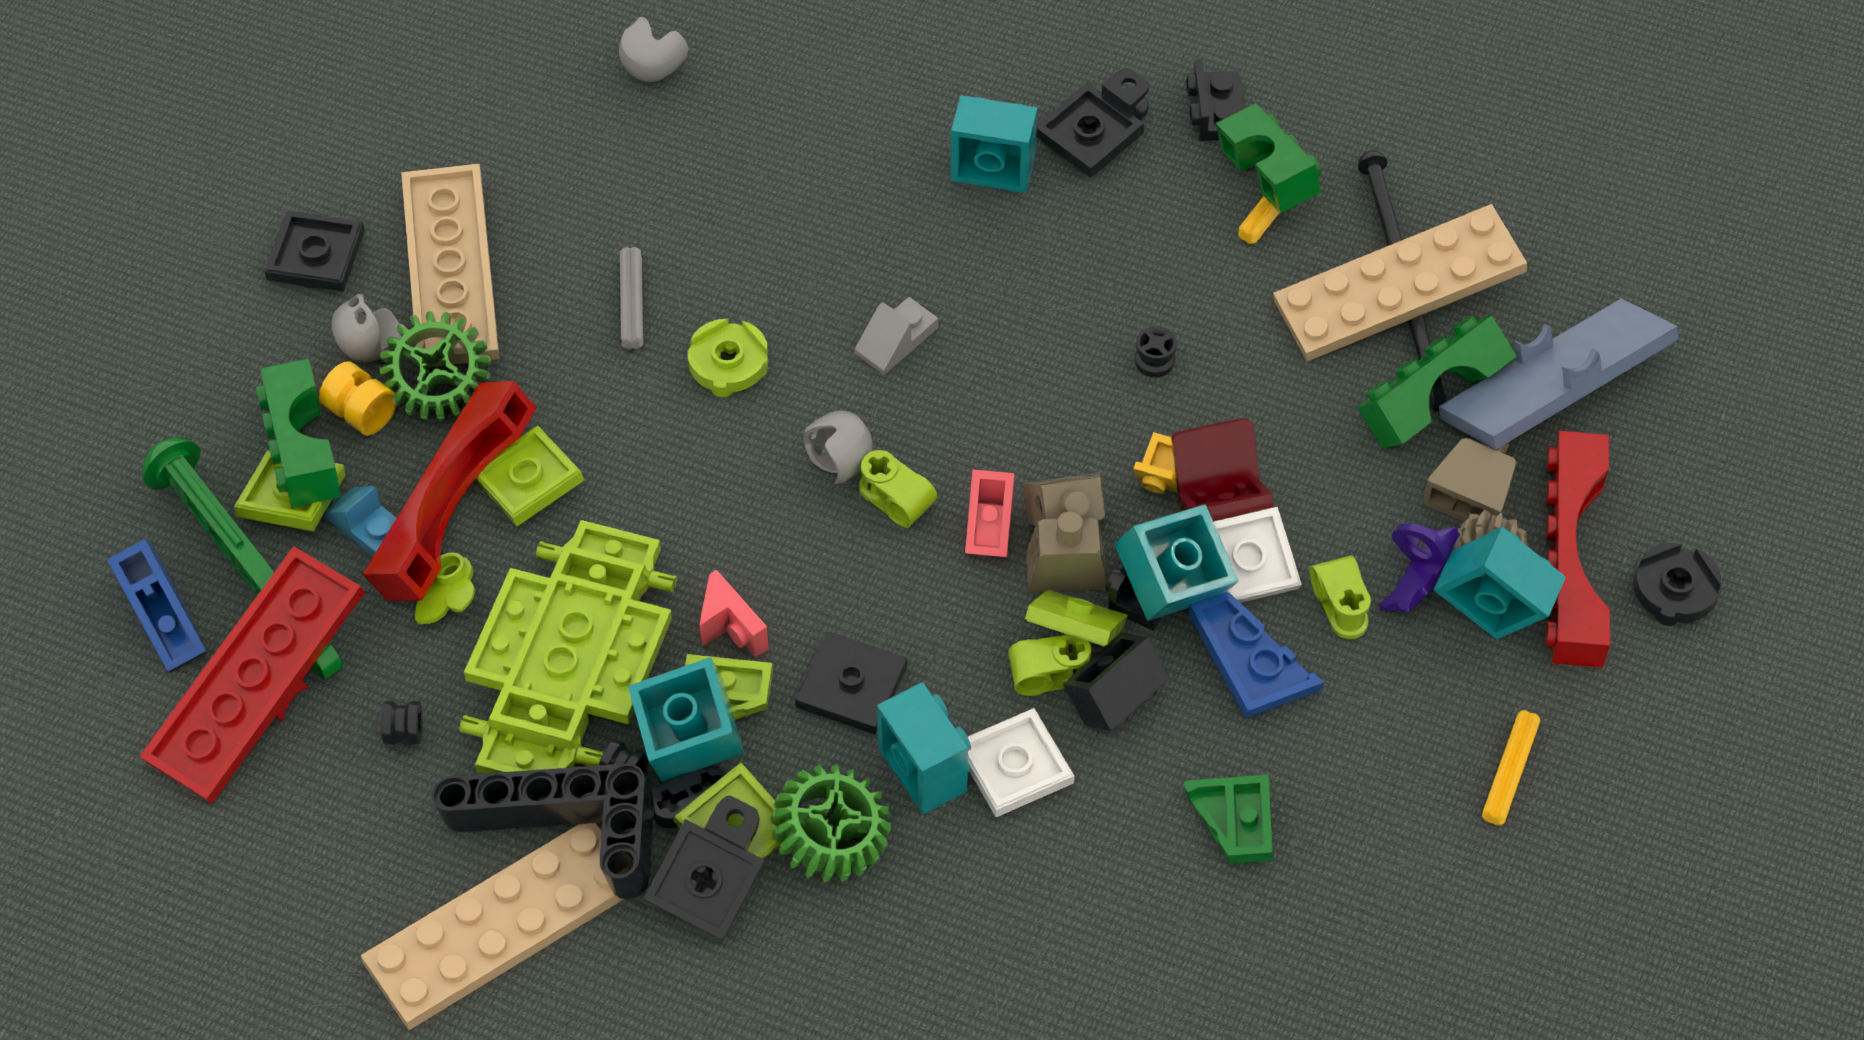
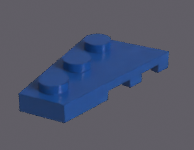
(1249, 660)

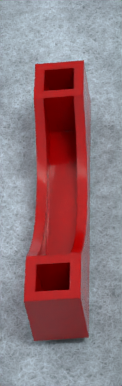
(412, 548)
(1579, 617)

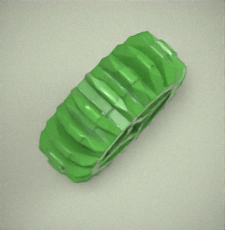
(444, 348)
(862, 821)

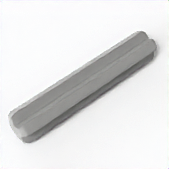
(631, 298)

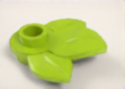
(448, 591)

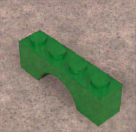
(1402, 406)
(306, 462)

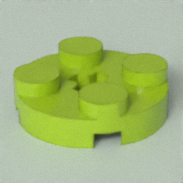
(727, 375)

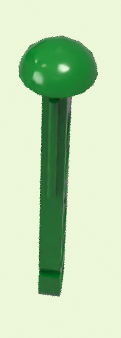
(172, 465)

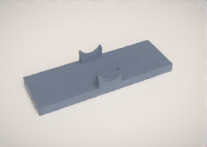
(1557, 372)

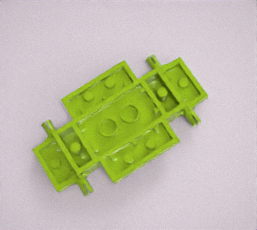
(567, 649)

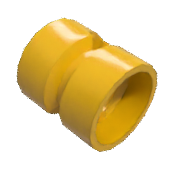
(357, 398)

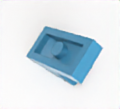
(361, 517)

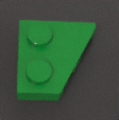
(1236, 815)

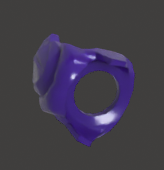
(1425, 563)

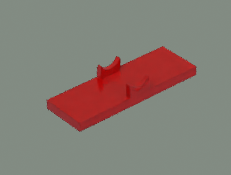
(252, 675)

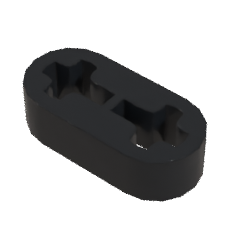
(682, 792)

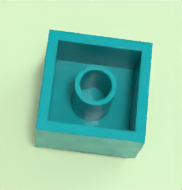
(993, 143)
(1176, 562)
(1500, 583)
(685, 719)
(923, 747)

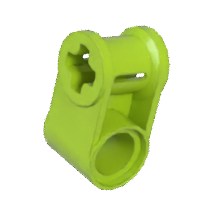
(895, 490)
(1342, 596)
(1046, 663)

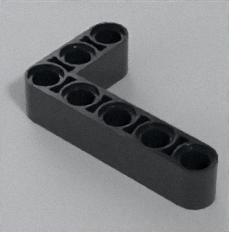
(563, 807)

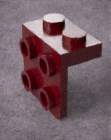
(1219, 469)

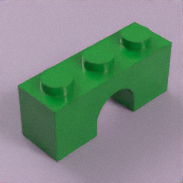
(1283, 169)

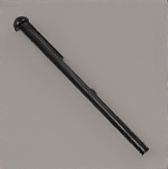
(1372, 164)

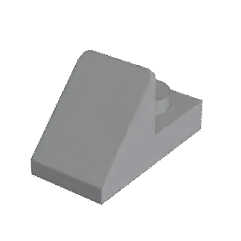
(894, 334)

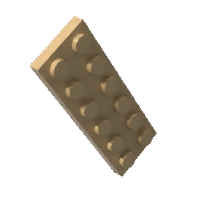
(450, 253)
(1399, 282)
(492, 926)

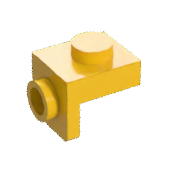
(1157, 468)

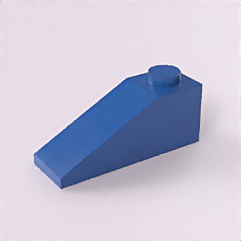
(157, 604)

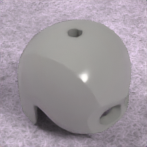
(651, 58)
(362, 335)
(843, 443)

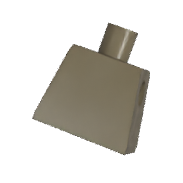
(1471, 480)
(1073, 493)
(1066, 555)

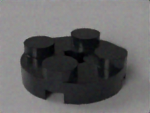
(1670, 603)

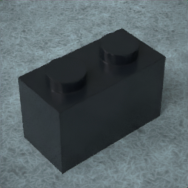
(1116, 681)

